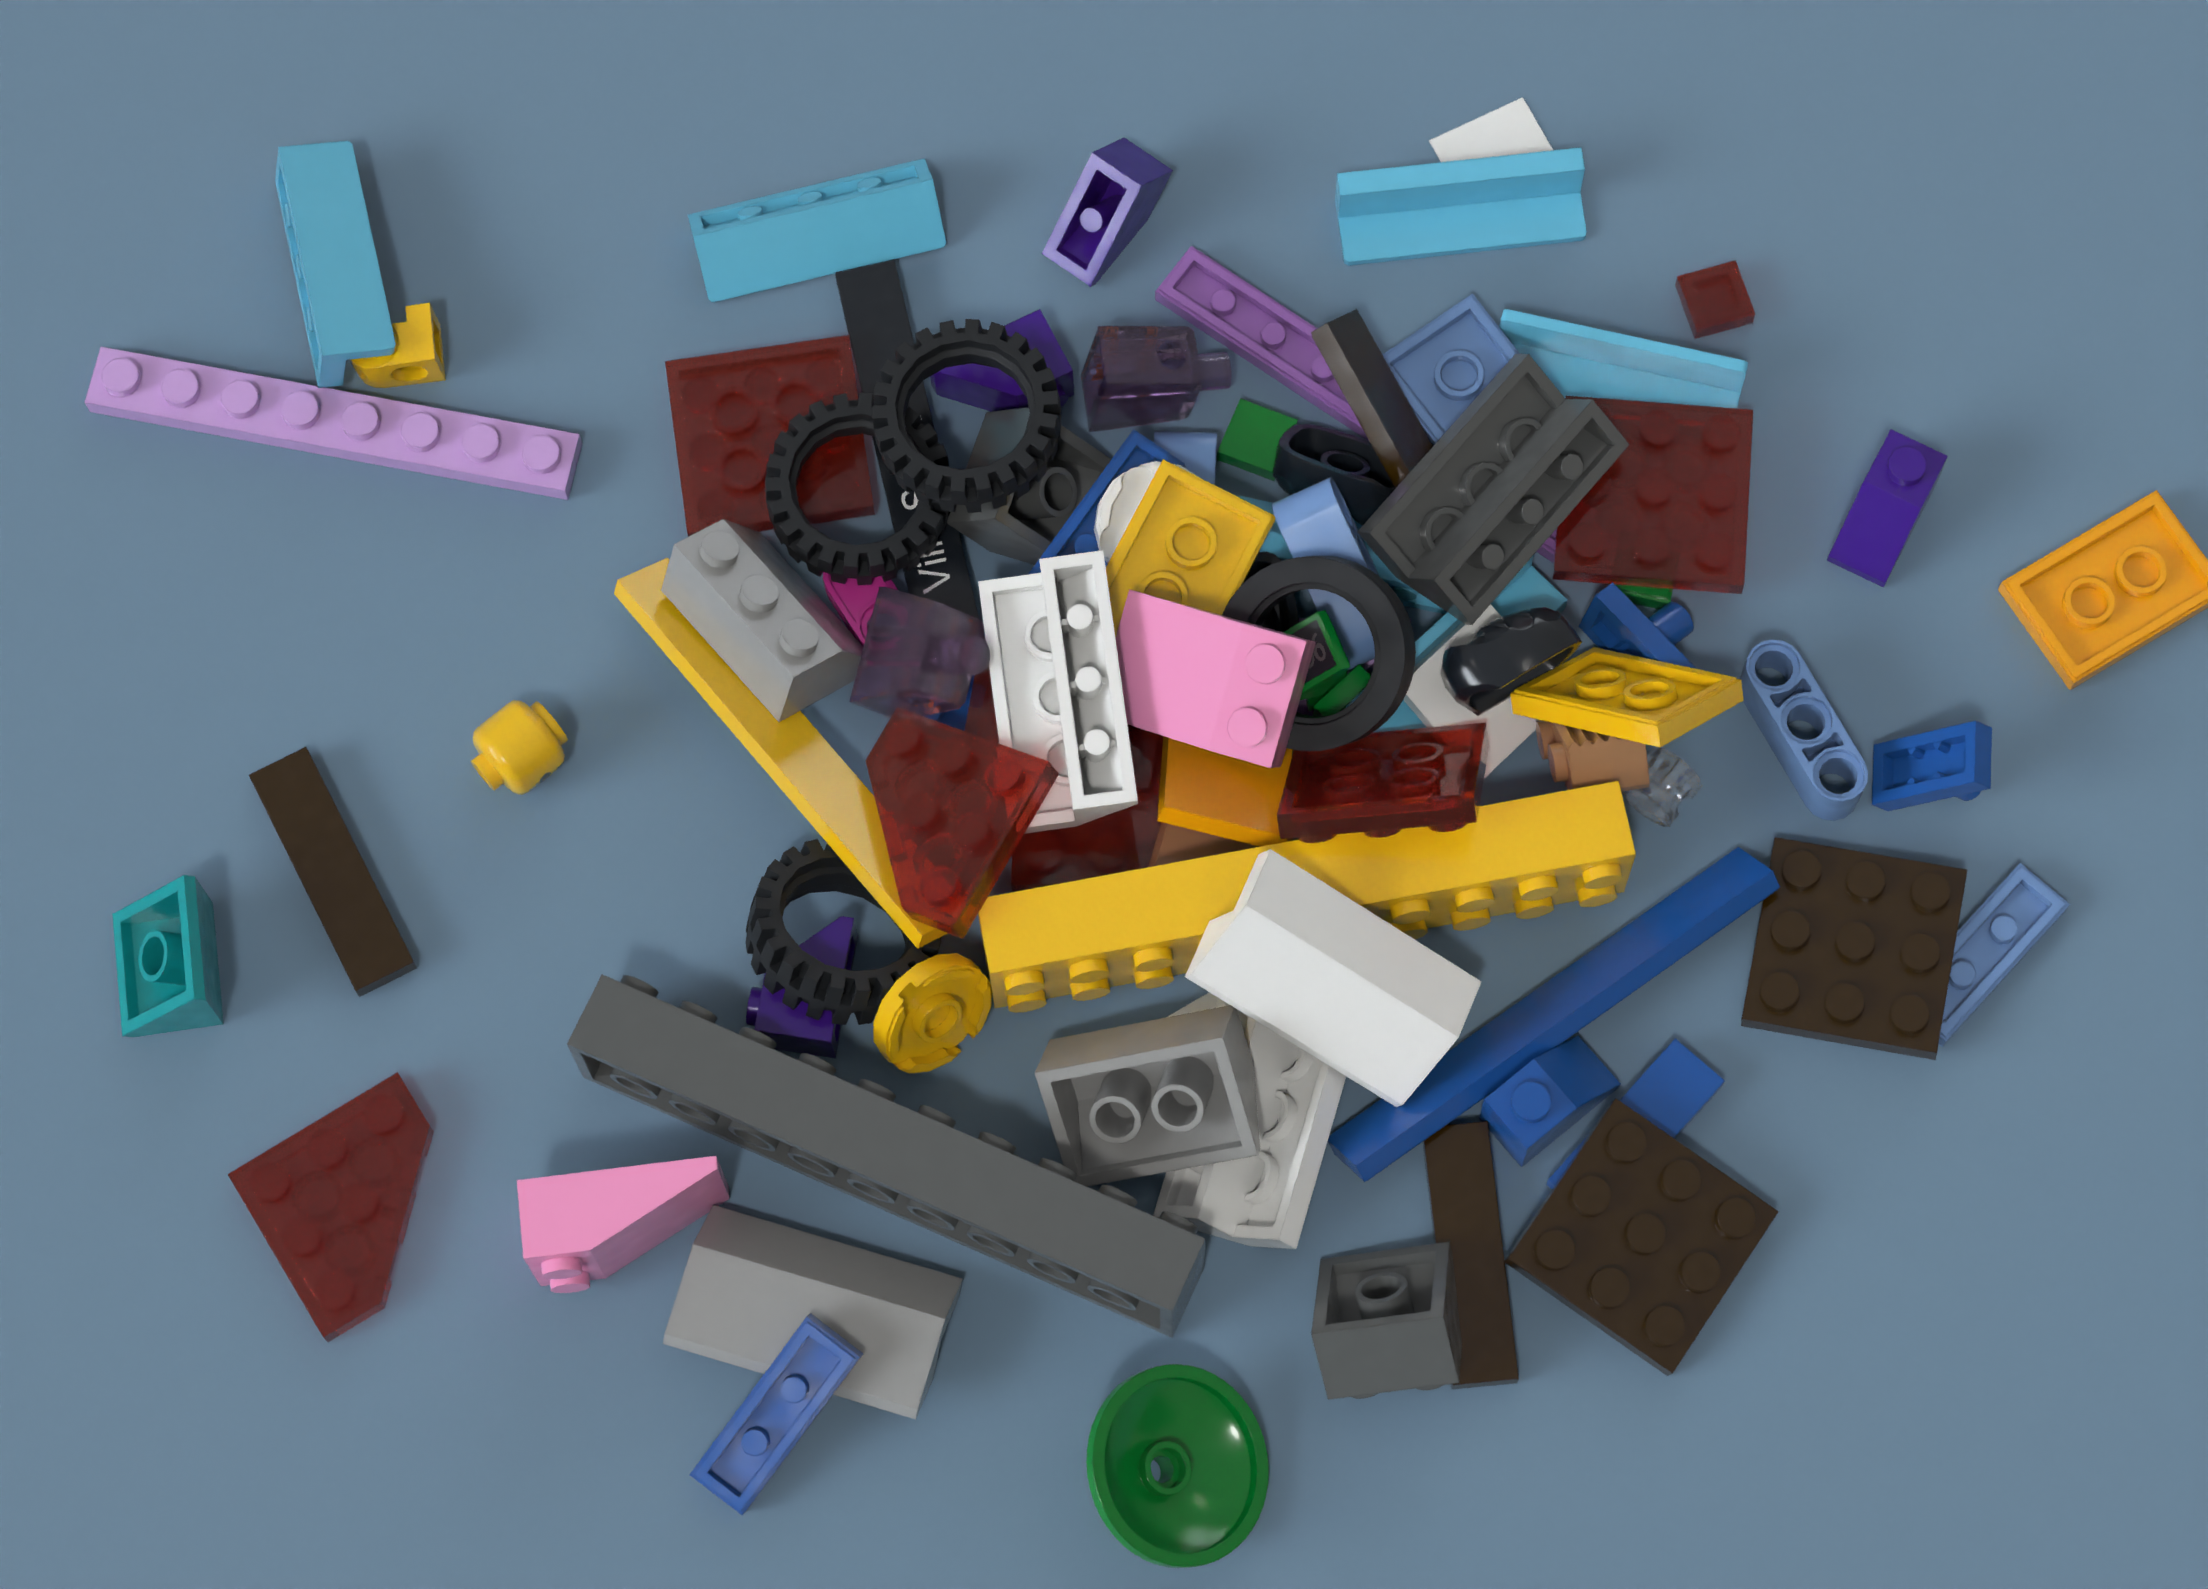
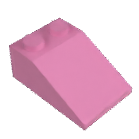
(1210, 678)
(606, 1218)

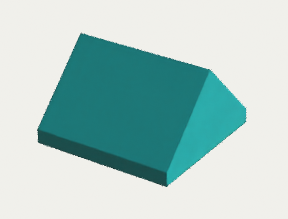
(168, 961)

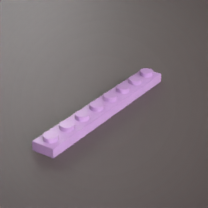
(334, 423)

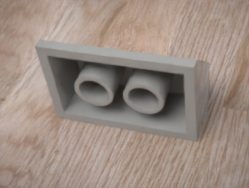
(760, 617)
(1151, 1096)

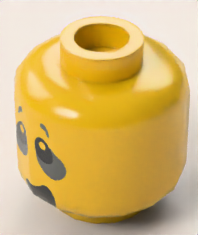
(518, 747)

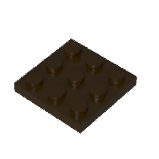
(1855, 948)
(1641, 1237)

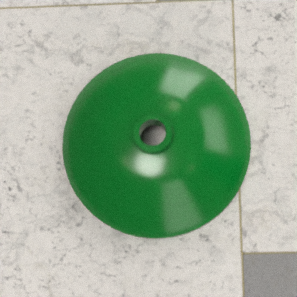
(1207, 1458)

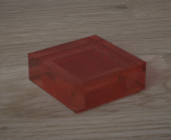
(1715, 299)

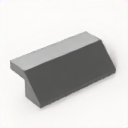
(1492, 490)

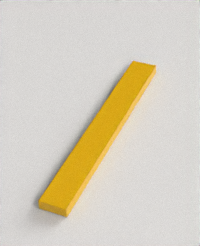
(787, 750)

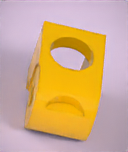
(416, 355)

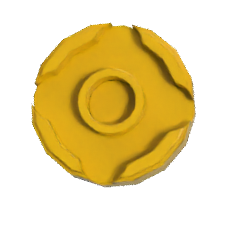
(932, 1012)

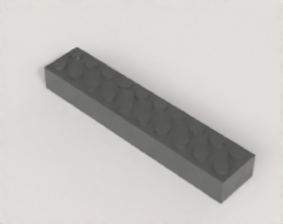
(888, 1153)

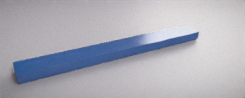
(1556, 1011)

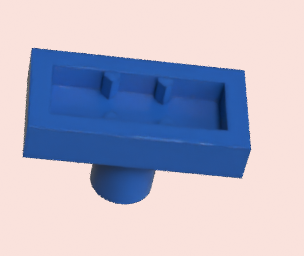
(1621, 627)
(1932, 766)

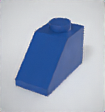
(1547, 1098)

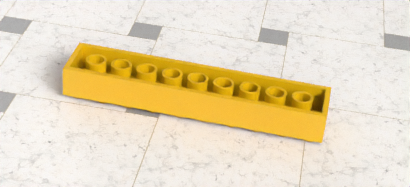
(1151, 919)

